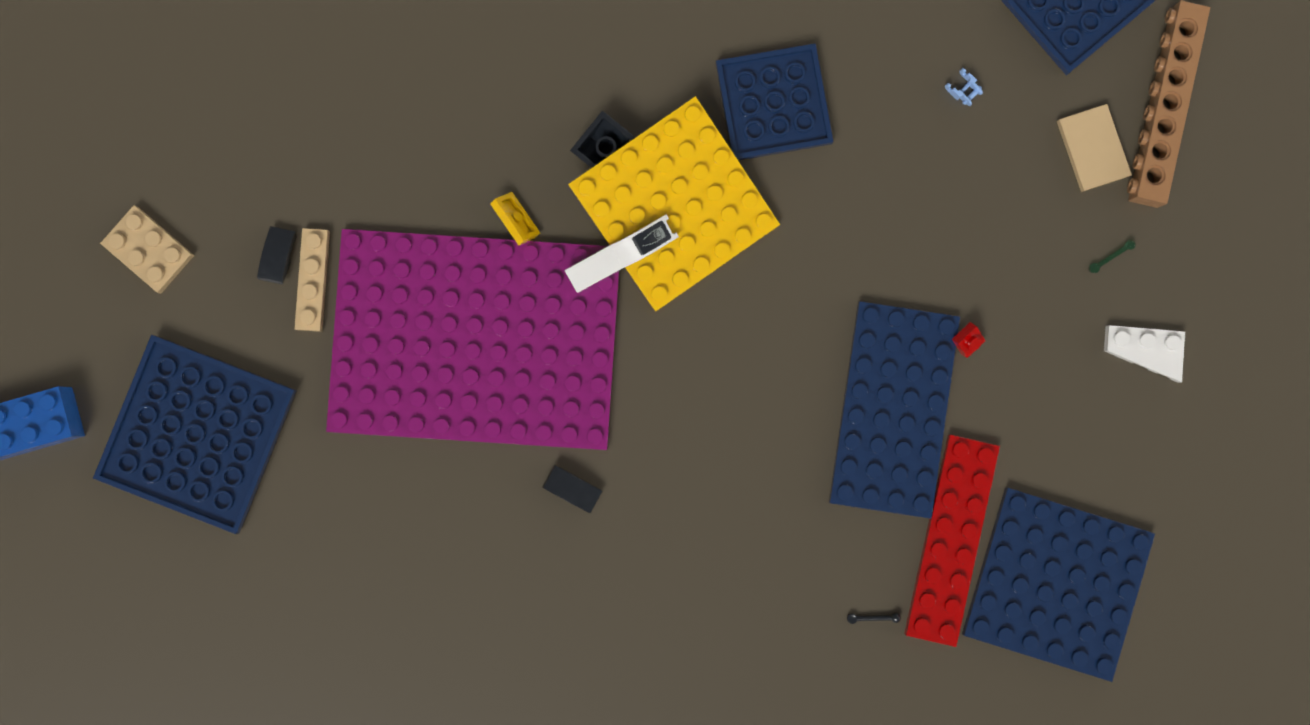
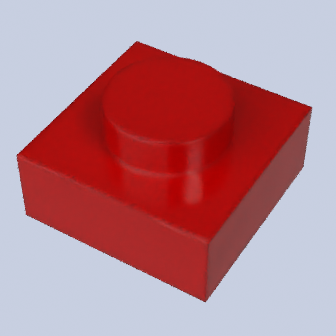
(968, 340)

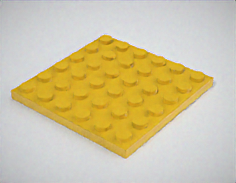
(693, 178)

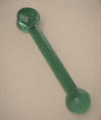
(1095, 267)

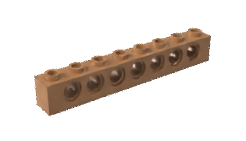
(1193, 20)

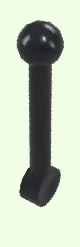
(852, 618)

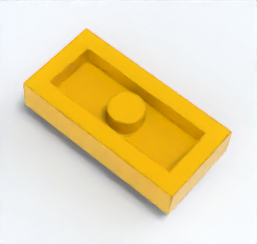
(515, 218)

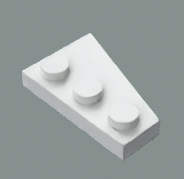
(1151, 348)

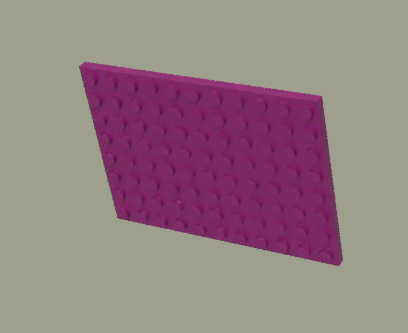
(470, 341)

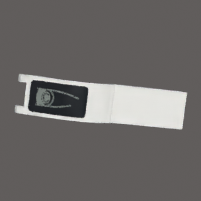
(621, 254)

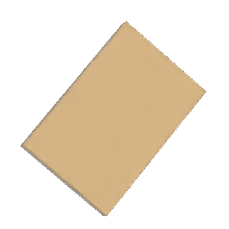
(1094, 148)

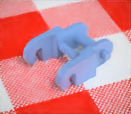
(959, 94)

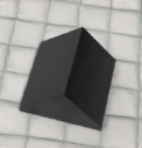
(601, 140)

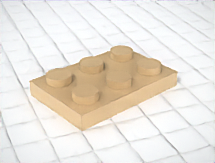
(147, 249)

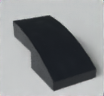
(275, 255)
(572, 489)

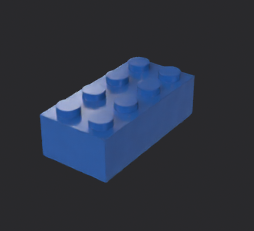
(39, 421)

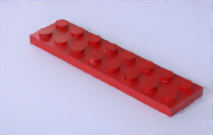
(952, 540)

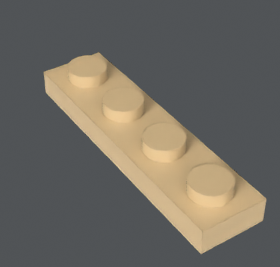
(312, 280)

